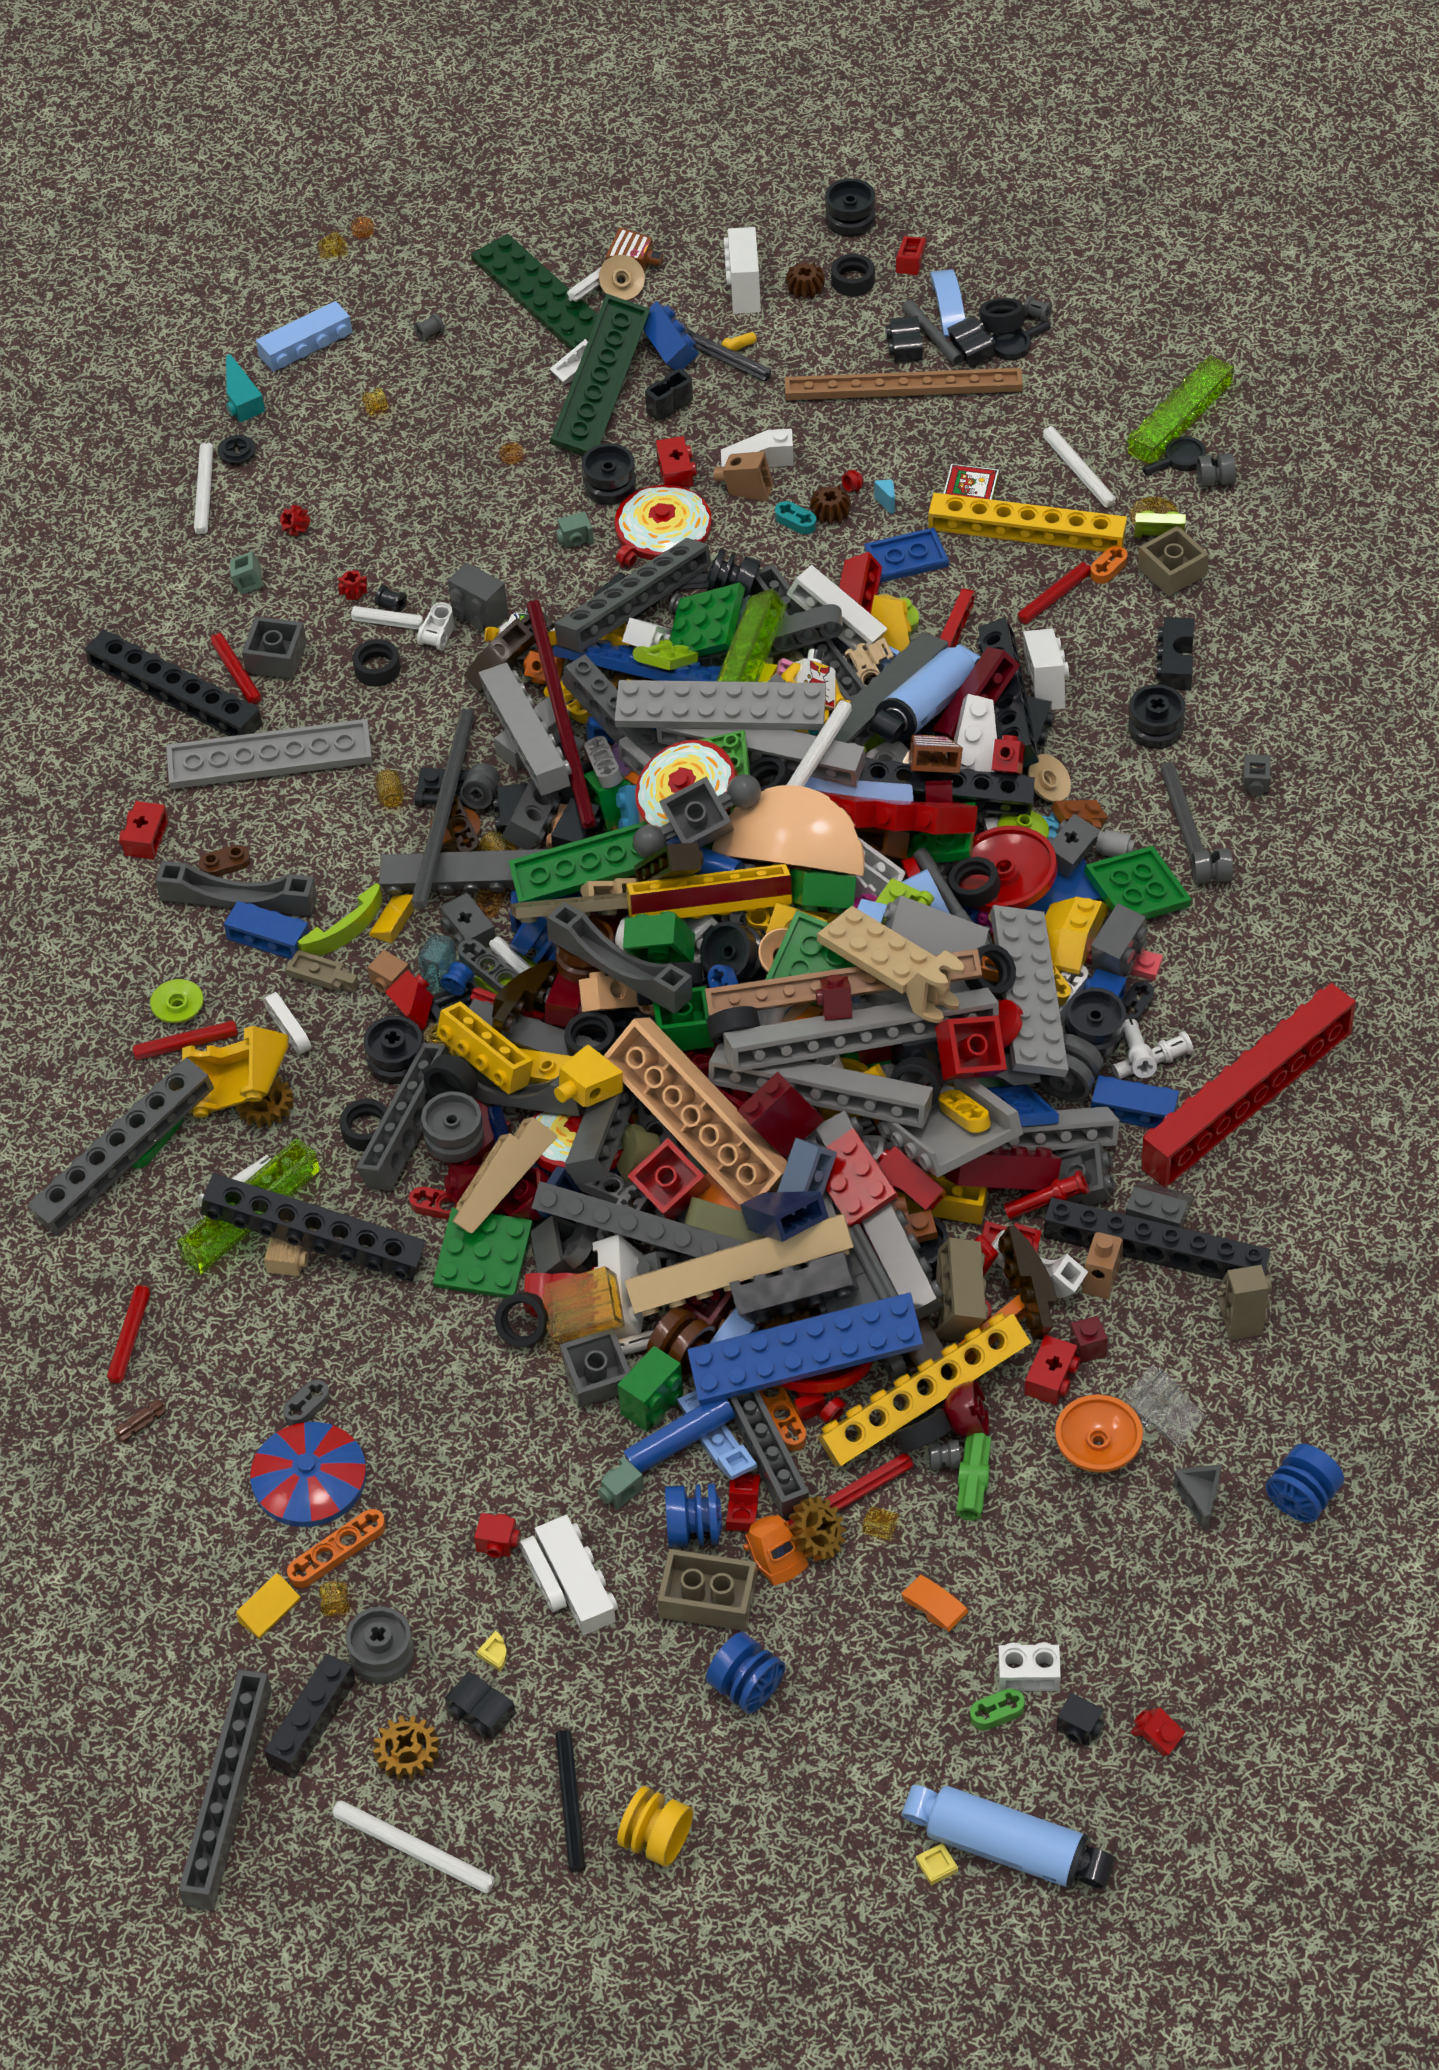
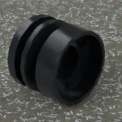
(728, 573)

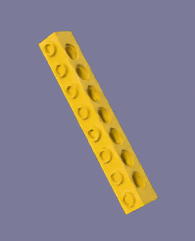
(1026, 522)
(1011, 1340)

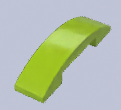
(347, 929)

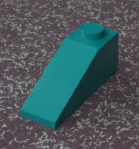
(243, 396)

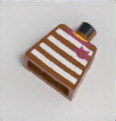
(636, 246)
(930, 754)

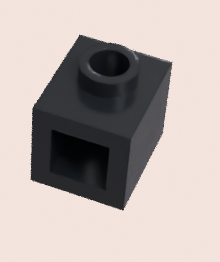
(1080, 1720)

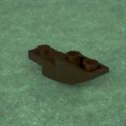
(505, 648)
(522, 994)
(1028, 1273)

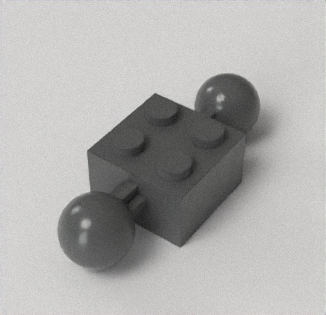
(697, 814)

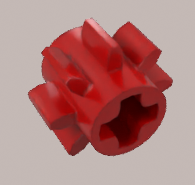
(294, 520)
(352, 585)

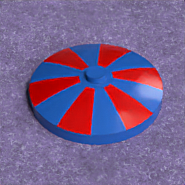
(308, 1474)

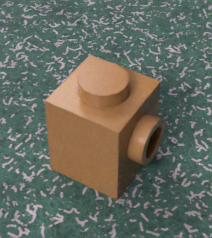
(386, 970)

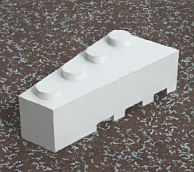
(742, 269)

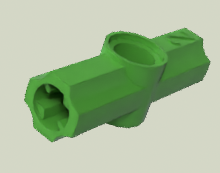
(973, 1476)

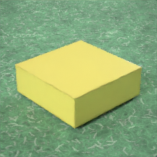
(936, 1864)

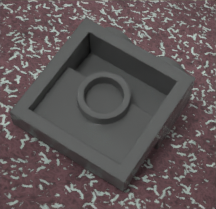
(1094, 1165)

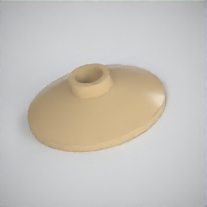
(624, 267)
(1051, 778)

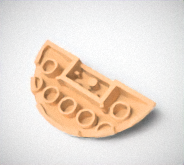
(795, 829)

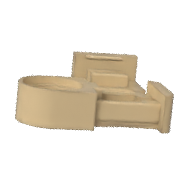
(869, 657)

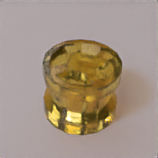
(374, 400)
(334, 1598)

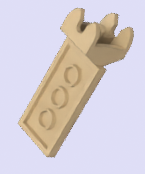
(895, 961)

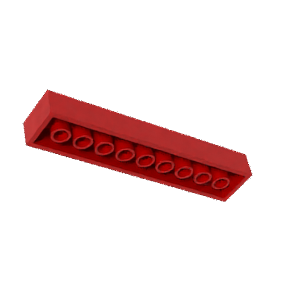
(1247, 1085)

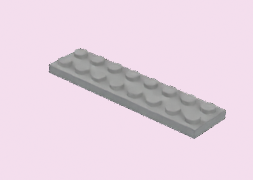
(720, 705)
(268, 753)
(1040, 1042)

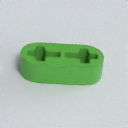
(998, 1710)

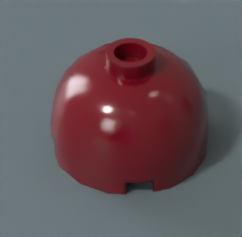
(521, 1197)
(966, 1410)

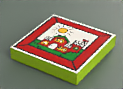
(971, 481)

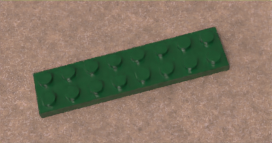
(536, 290)
(600, 375)

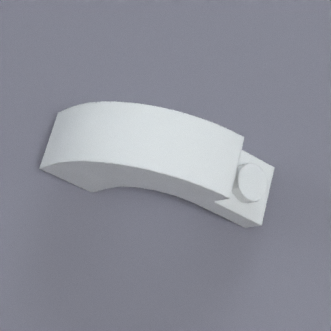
(1064, 1272)

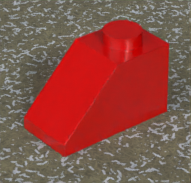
(412, 997)

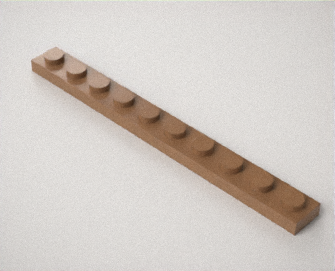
(903, 384)
(802, 988)

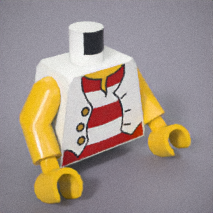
(813, 671)

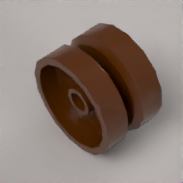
(573, 967)
(679, 1332)

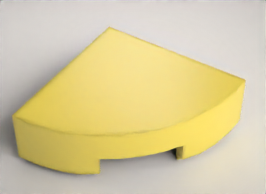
(494, 1651)

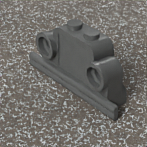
(869, 1274)

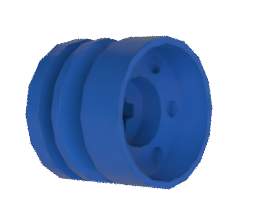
(534, 936)
(1305, 1482)
(692, 1515)
(745, 1672)

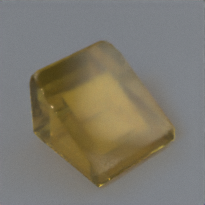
(332, 246)
(880, 1523)

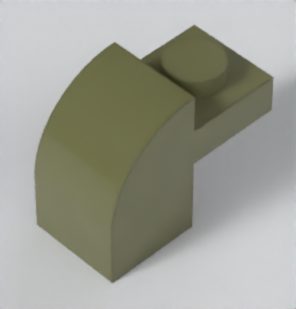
(637, 1147)

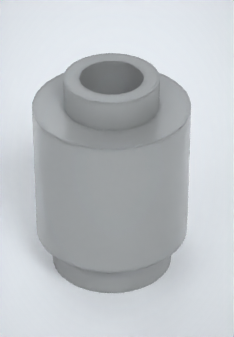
(1114, 843)

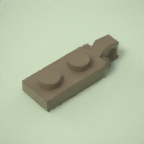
(321, 972)

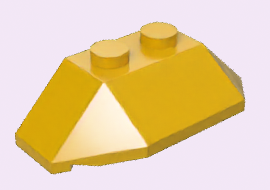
(1072, 929)

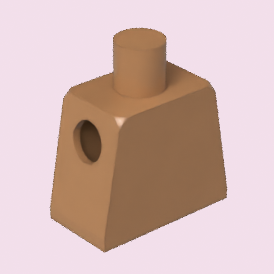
(746, 475)
(1105, 1256)

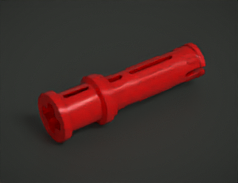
(1058, 1189)

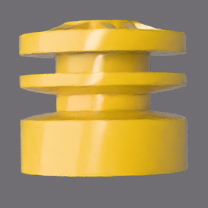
(655, 1826)

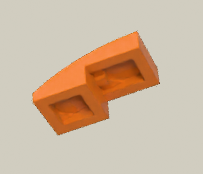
(935, 1602)

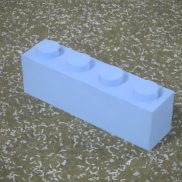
(304, 336)

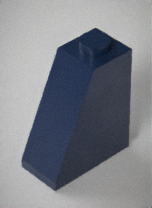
(784, 1213)

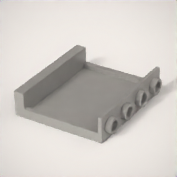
(933, 932)
(947, 1145)

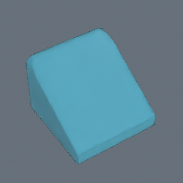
(885, 494)

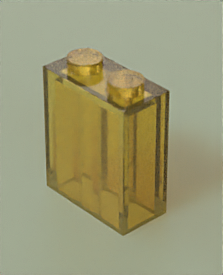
(583, 1305)

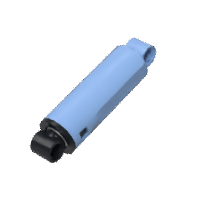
(923, 695)
(1008, 1837)

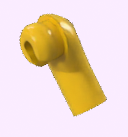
(740, 341)

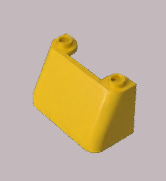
(239, 1070)

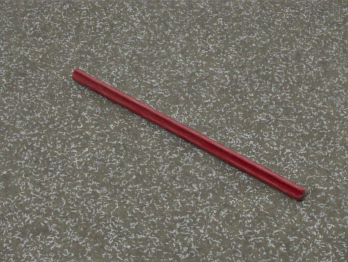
(561, 714)

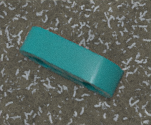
(795, 517)

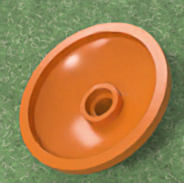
(1102, 1420)

